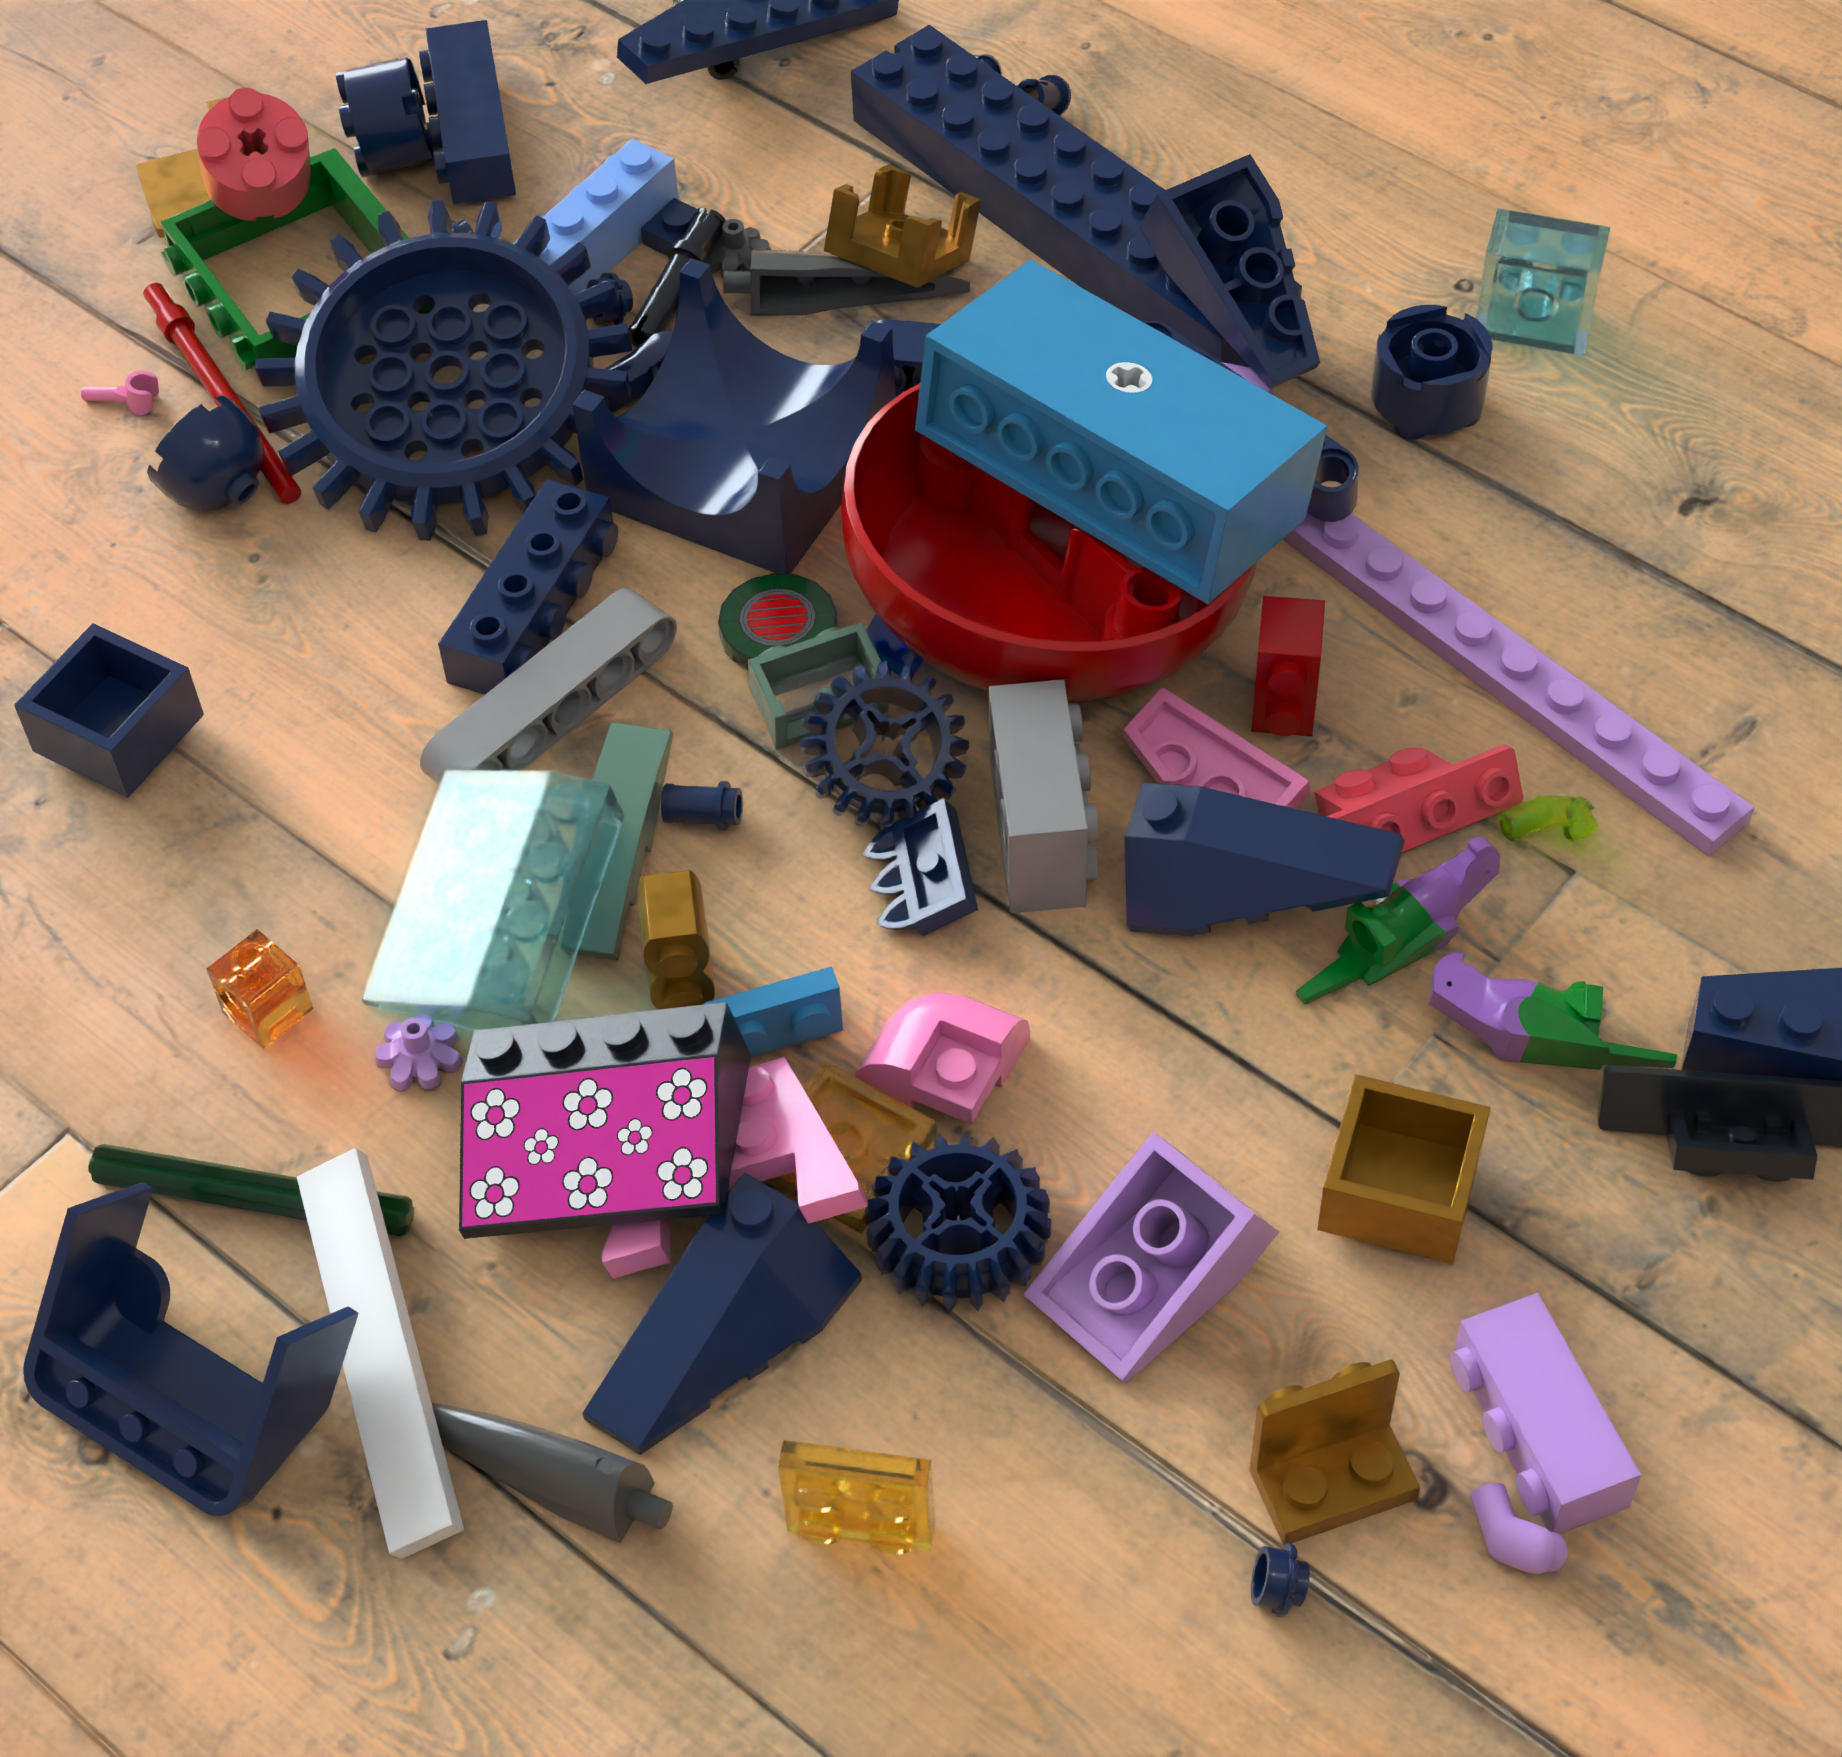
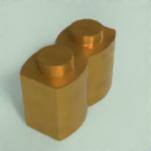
(675, 940)

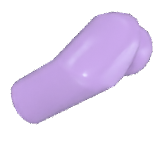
(1514, 1539)

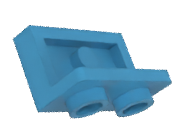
(787, 1011)

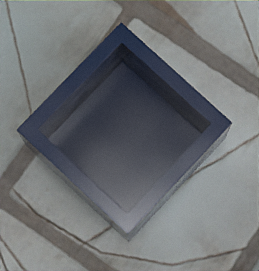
(109, 709)

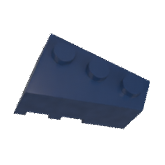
(1768, 1024)

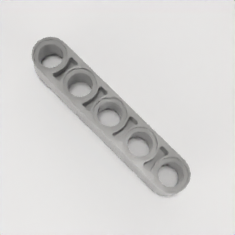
(554, 689)

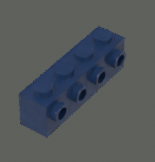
(468, 111)
(529, 586)

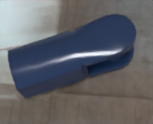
(641, 367)

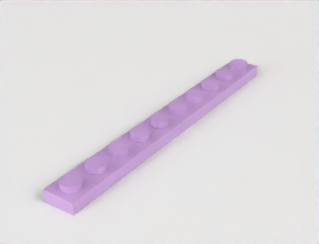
(1526, 681)

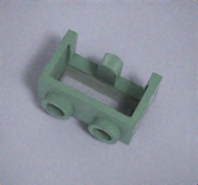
(790, 678)

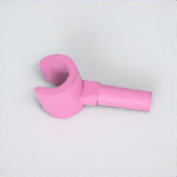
(137, 393)

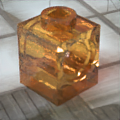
(260, 988)

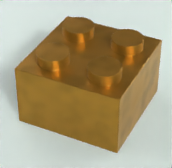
(1403, 1168)

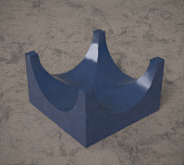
(735, 435)

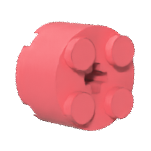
(254, 155)

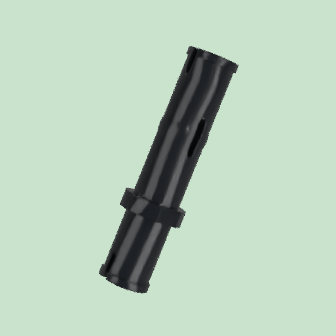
(664, 296)

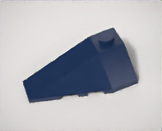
(728, 1307)

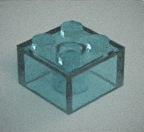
(1541, 281)

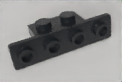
(1726, 1119)

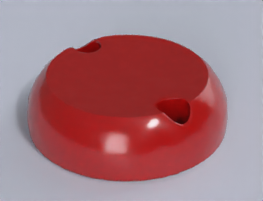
(1000, 582)

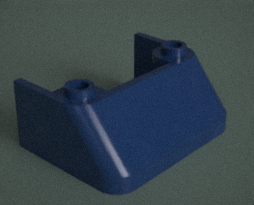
(151, 1391)

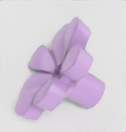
(418, 1051)

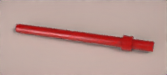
(179, 329)

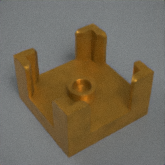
(893, 241)

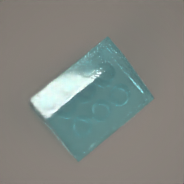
(497, 898)

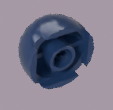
(210, 458)

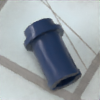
(1050, 91)
(702, 804)

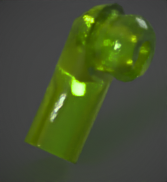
(1549, 810)

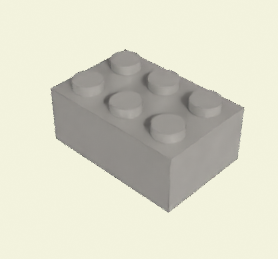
(1040, 797)

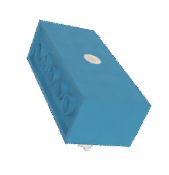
(1119, 429)

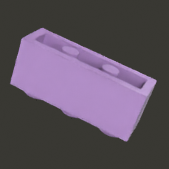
(1543, 1415)

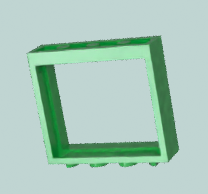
(210, 231)

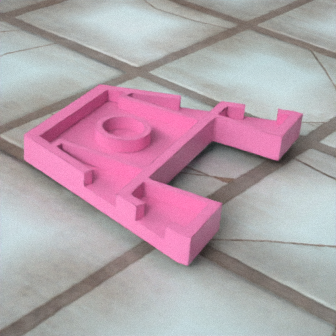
(774, 1138)

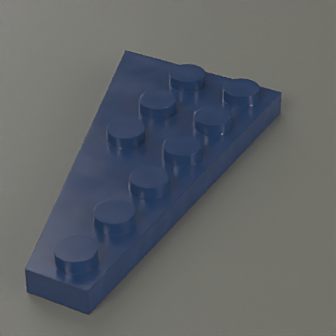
(719, 31)

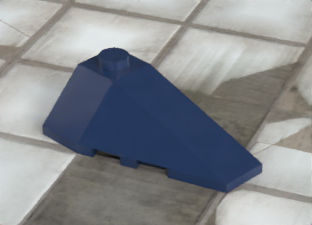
(1230, 258)
(1229, 857)

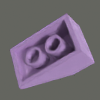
(1149, 1259)

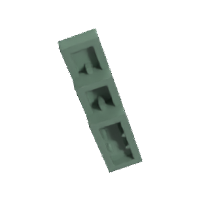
(635, 767)

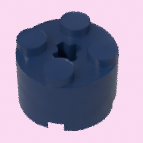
(385, 116)
(1431, 371)

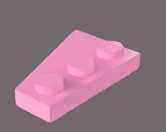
(1194, 750)

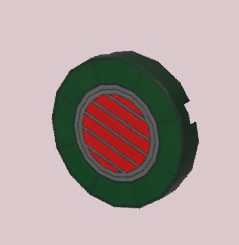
(773, 613)

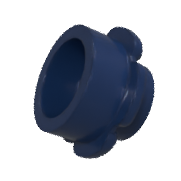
(624, 297)
(1279, 1579)

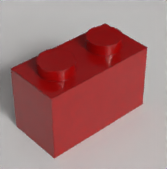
(1288, 666)

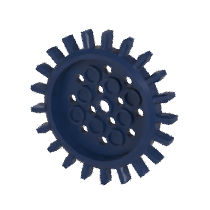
(375, 313)

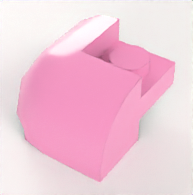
(945, 1053)

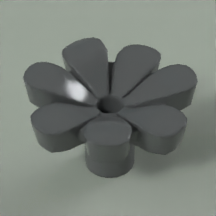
(735, 247)

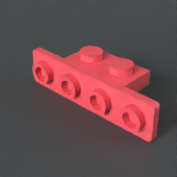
(1424, 794)

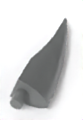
(819, 282)
(556, 1471)

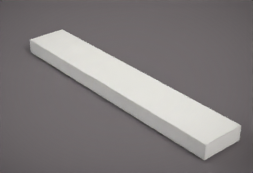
(382, 1356)

